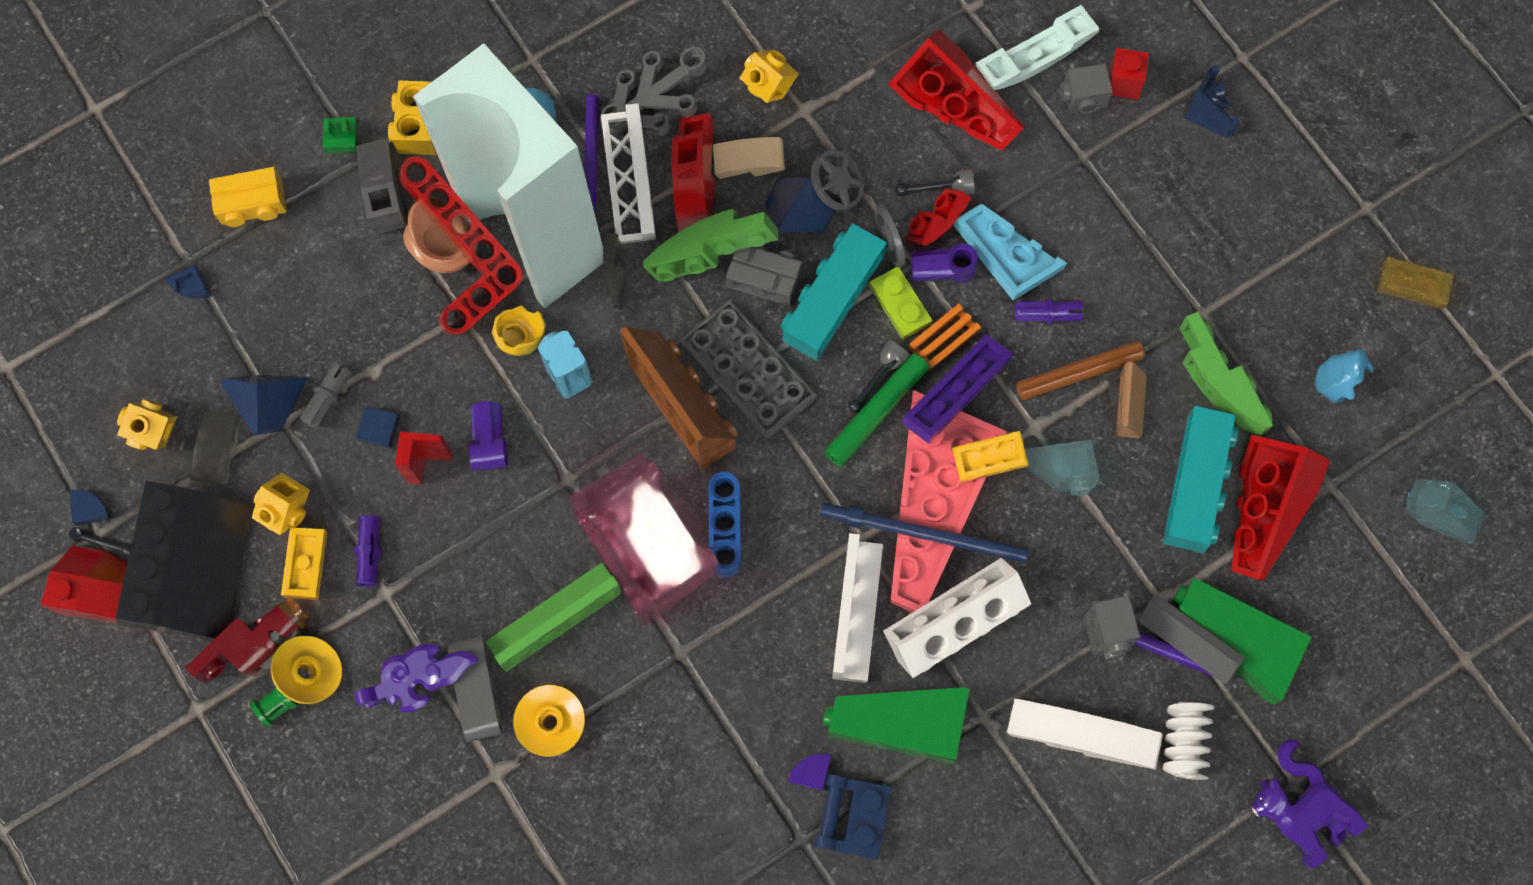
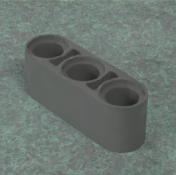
(477, 692)

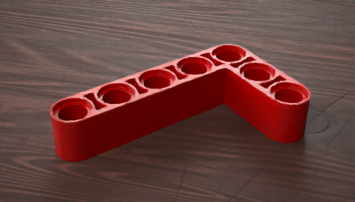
(465, 243)

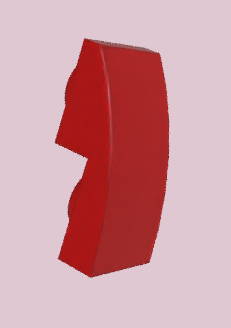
(930, 226)

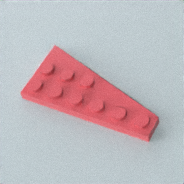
(934, 499)

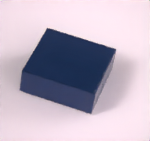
(377, 427)

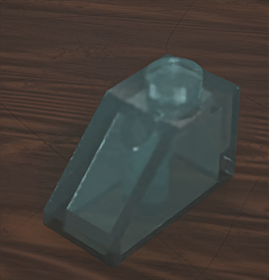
(1065, 466)
(1445, 509)

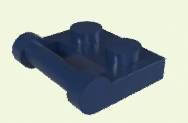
(865, 817)

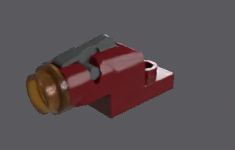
(249, 647)

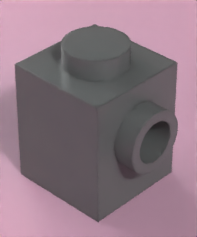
(1086, 89)

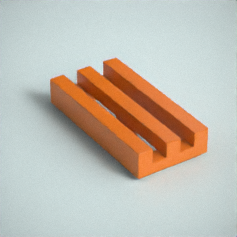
(965, 320)

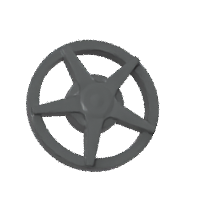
(837, 180)
(890, 234)

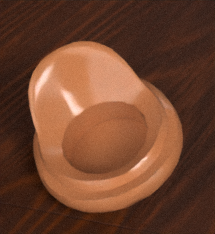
(430, 244)

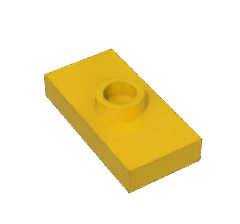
(990, 456)

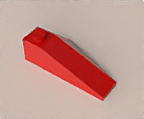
(952, 88)
(1276, 494)
(85, 584)

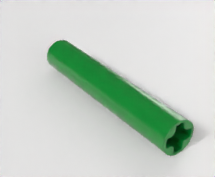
(876, 410)

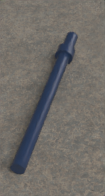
(856, 517)

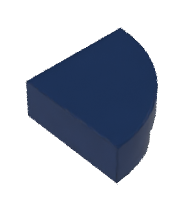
(189, 283)
(87, 508)

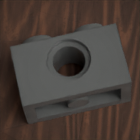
(1111, 628)

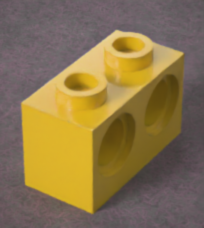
(408, 119)

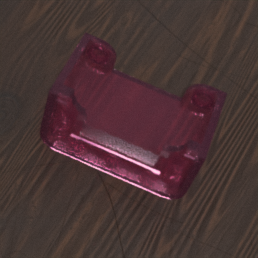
(641, 538)

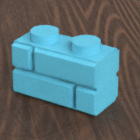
(565, 363)

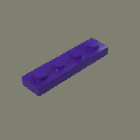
(957, 388)

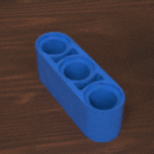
(722, 508)

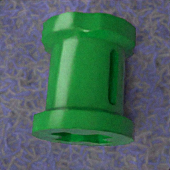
(271, 707)

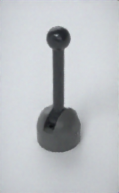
(961, 181)
(892, 358)

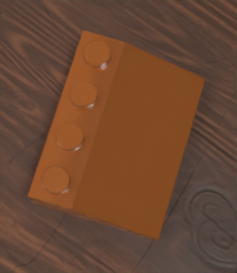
(678, 395)

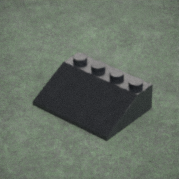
(183, 562)

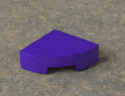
(811, 772)

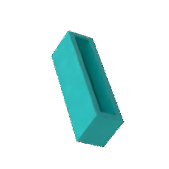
(833, 291)
(1200, 480)

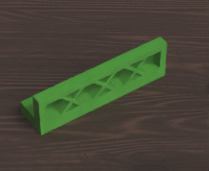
(553, 617)

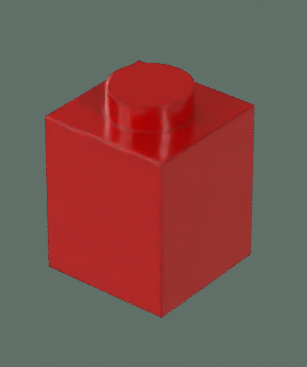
(1128, 73)

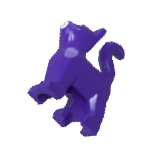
(1314, 809)

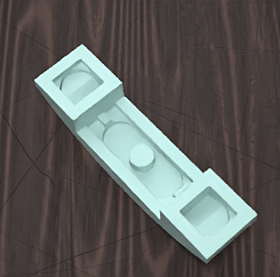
(1040, 51)

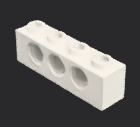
(957, 617)

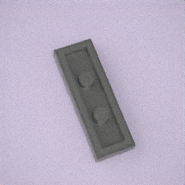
(1191, 639)

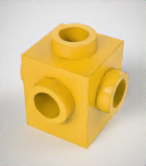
(768, 75)
(145, 425)
(280, 504)

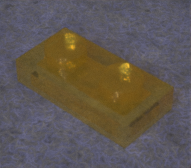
(1415, 283)

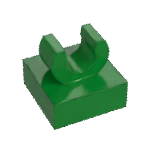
(340, 134)

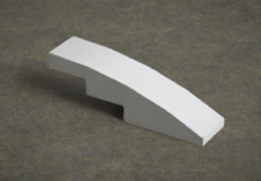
(1085, 734)

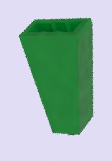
(1269, 646)
(905, 722)

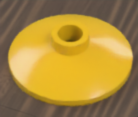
(316, 659)
(536, 708)

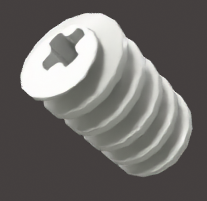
(1187, 740)

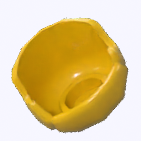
(518, 331)

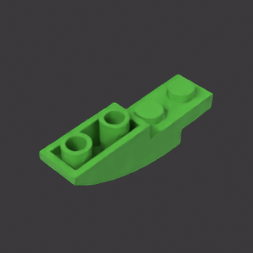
(700, 244)
(1226, 389)

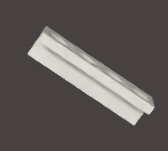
(640, 170)
(857, 610)

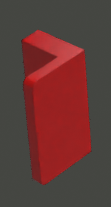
(415, 449)

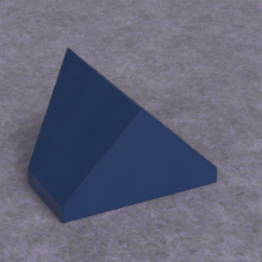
(1209, 106)
(797, 207)
(264, 399)

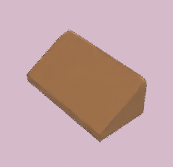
(1131, 401)

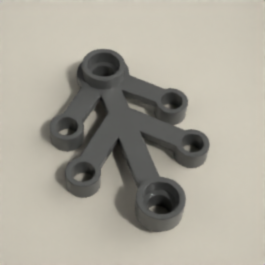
(652, 95)

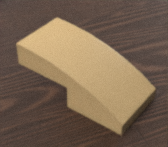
(750, 155)

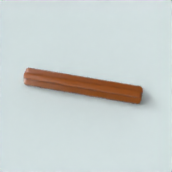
(1079, 370)

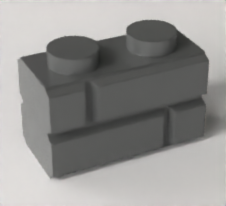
(765, 274)

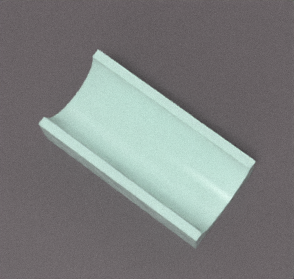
(515, 162)

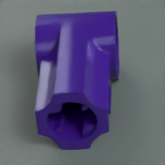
(940, 265)
(488, 446)

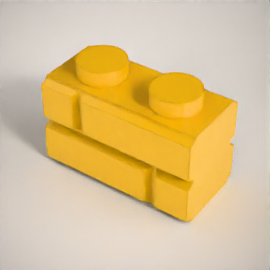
(248, 196)

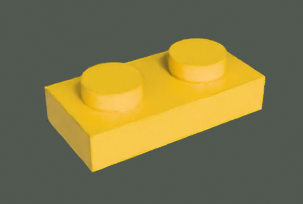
(304, 563)

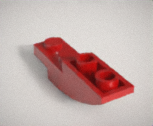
(692, 170)

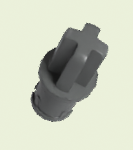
(325, 395)

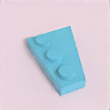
(1006, 254)

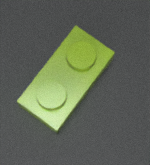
(900, 303)

